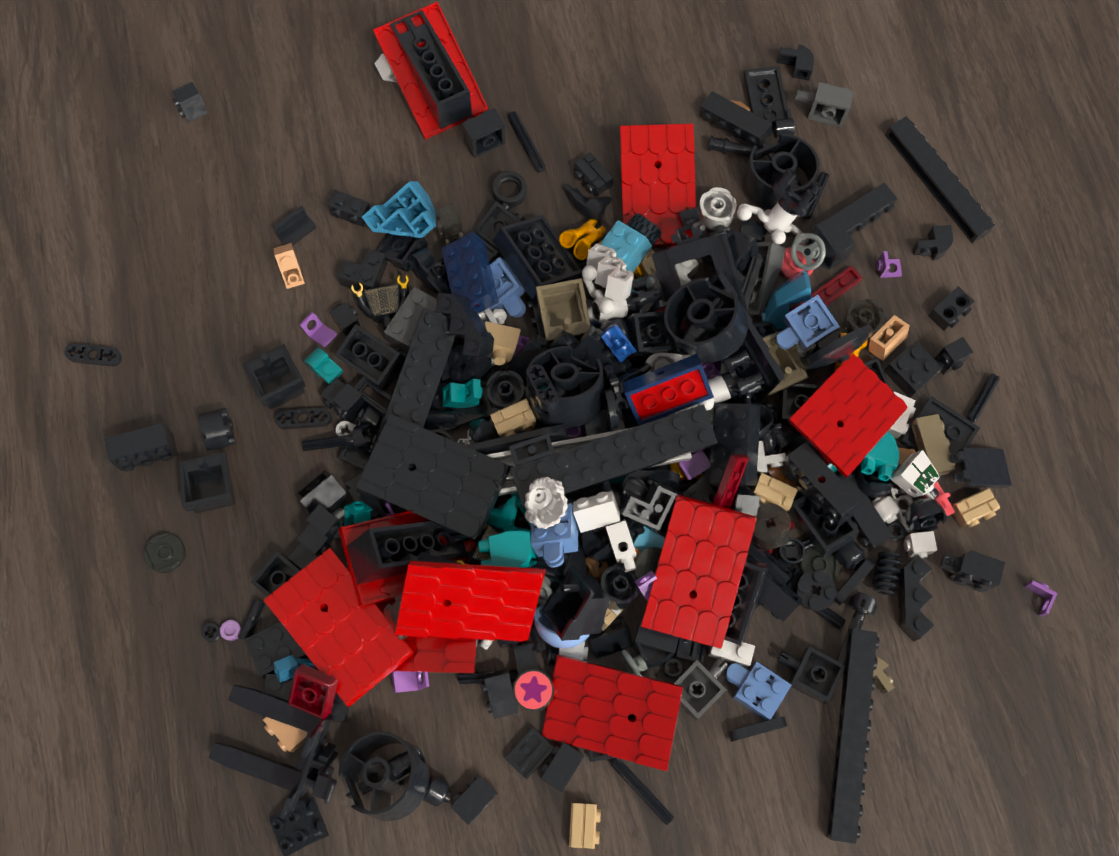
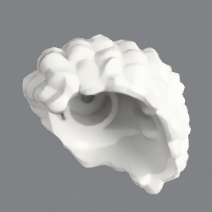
(545, 502)

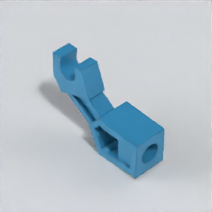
(286, 667)

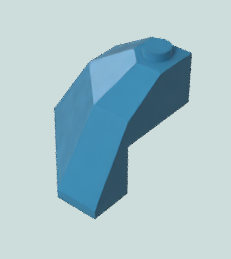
(404, 214)
(792, 291)

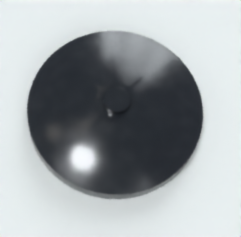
(839, 349)

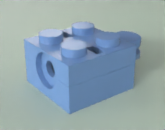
(507, 288)
(807, 327)
(556, 540)
(757, 687)

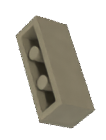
(932, 440)

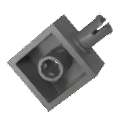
(827, 104)
(709, 687)

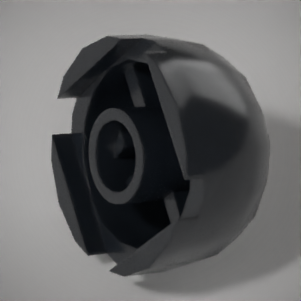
(872, 485)
(924, 515)

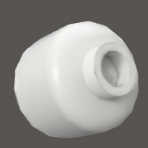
(886, 508)

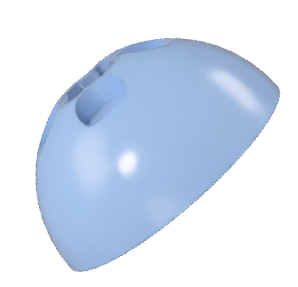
(549, 635)

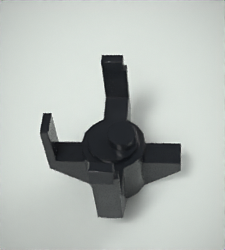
(597, 546)

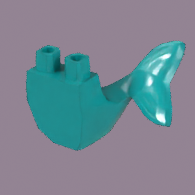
(882, 458)
(511, 547)

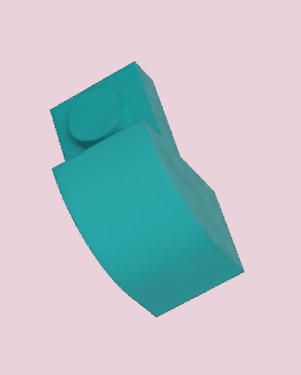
(322, 365)
(462, 395)

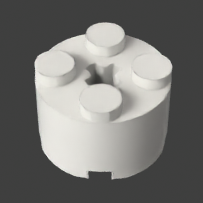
(717, 208)

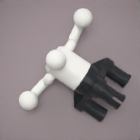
(785, 211)
(605, 309)
(728, 383)

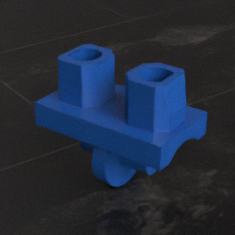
(617, 342)

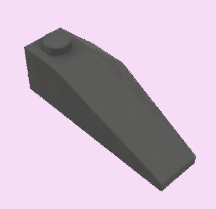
(770, 268)

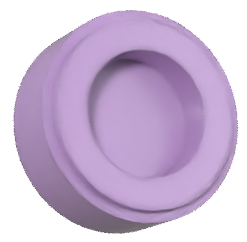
(229, 630)

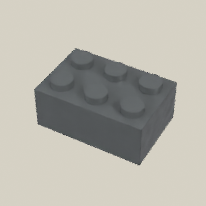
(404, 322)

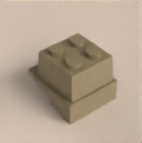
(563, 307)
(788, 362)

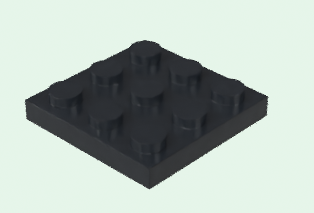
(956, 427)

